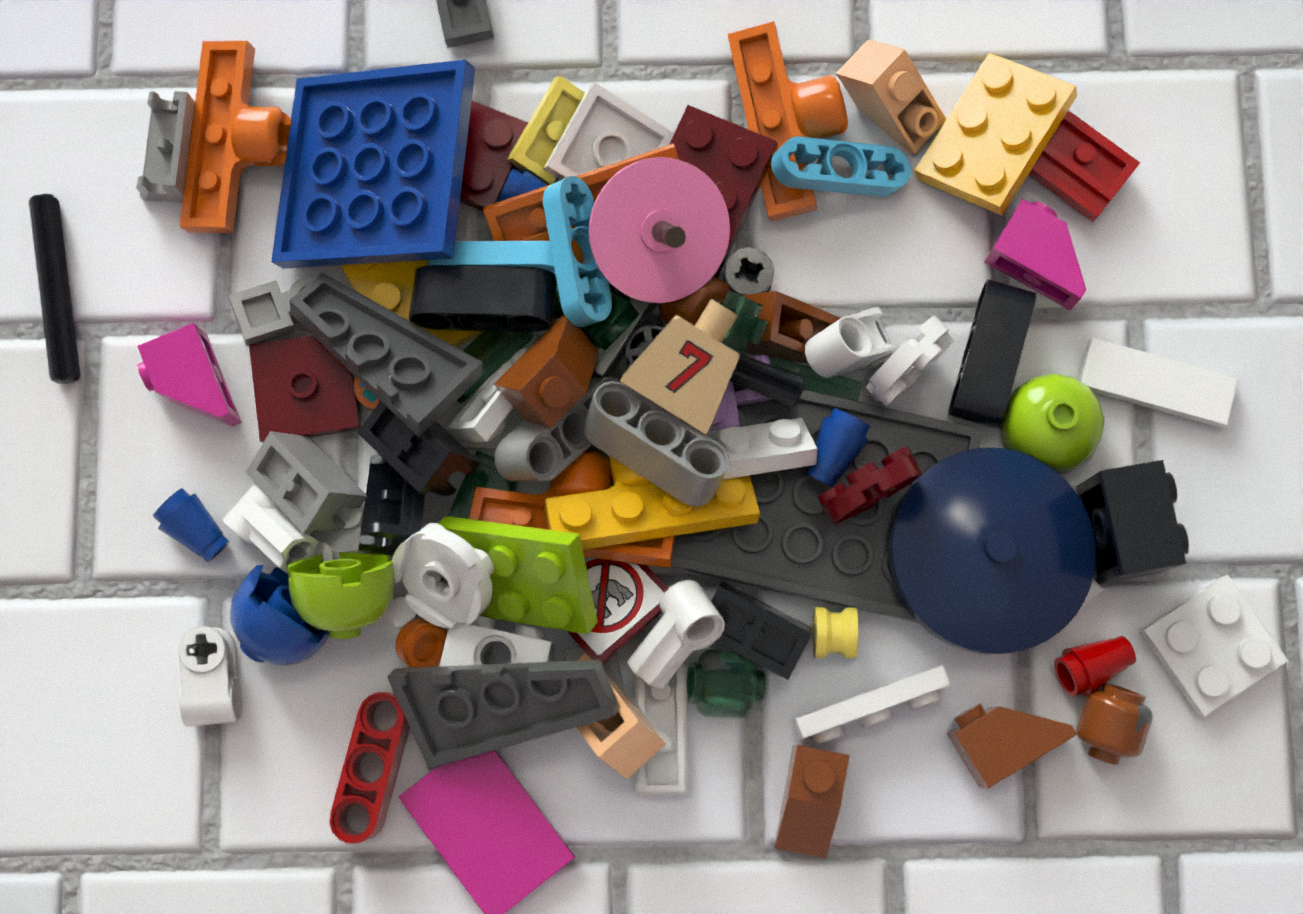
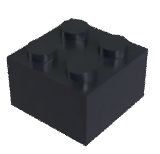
(1134, 521)

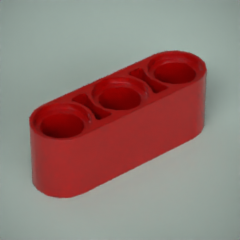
(353, 786)

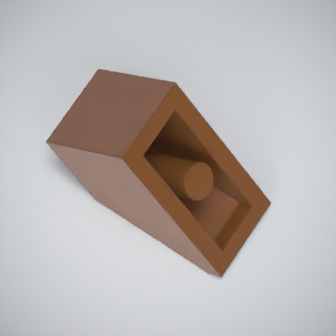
(788, 326)
(550, 374)
(1004, 741)
(811, 800)

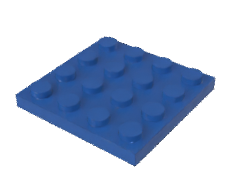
(374, 166)

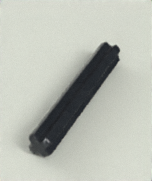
(54, 289)

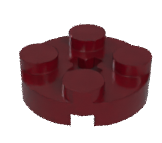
(870, 485)

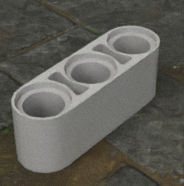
(655, 444)
(542, 452)

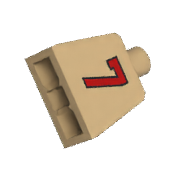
(687, 366)

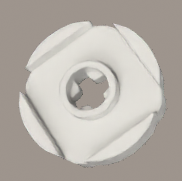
(899, 370)
(437, 553)

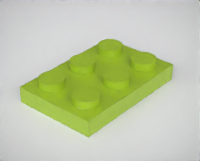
(535, 576)

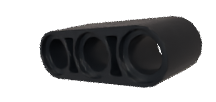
(483, 298)
(992, 354)

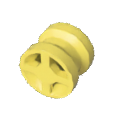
(835, 632)

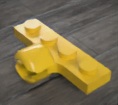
(642, 511)

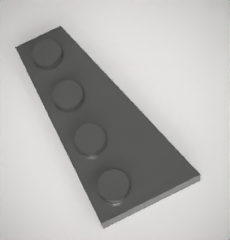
(391, 356)
(495, 706)

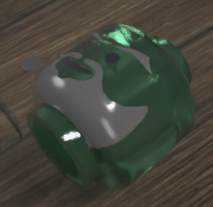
(724, 684)

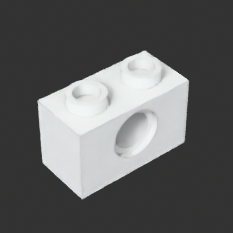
(469, 643)

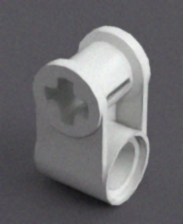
(850, 345)
(211, 683)

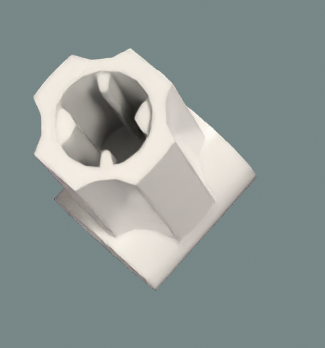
(269, 529)
(686, 625)

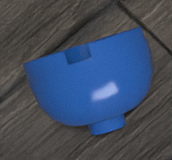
(268, 622)

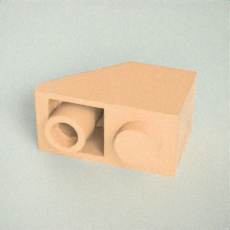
(892, 94)

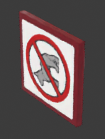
(624, 603)

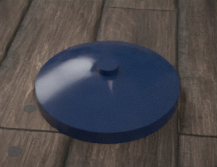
(992, 551)

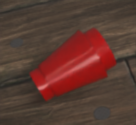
(1092, 665)

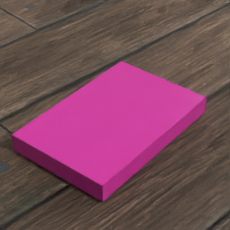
(487, 830)

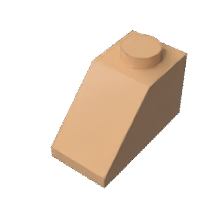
(625, 739)

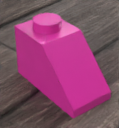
(1039, 254)
(187, 373)

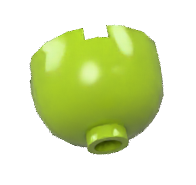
(1053, 421)
(342, 592)

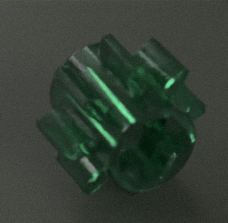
(747, 324)

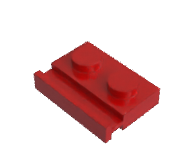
(1083, 167)

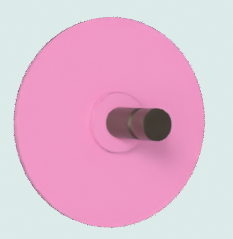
(659, 230)

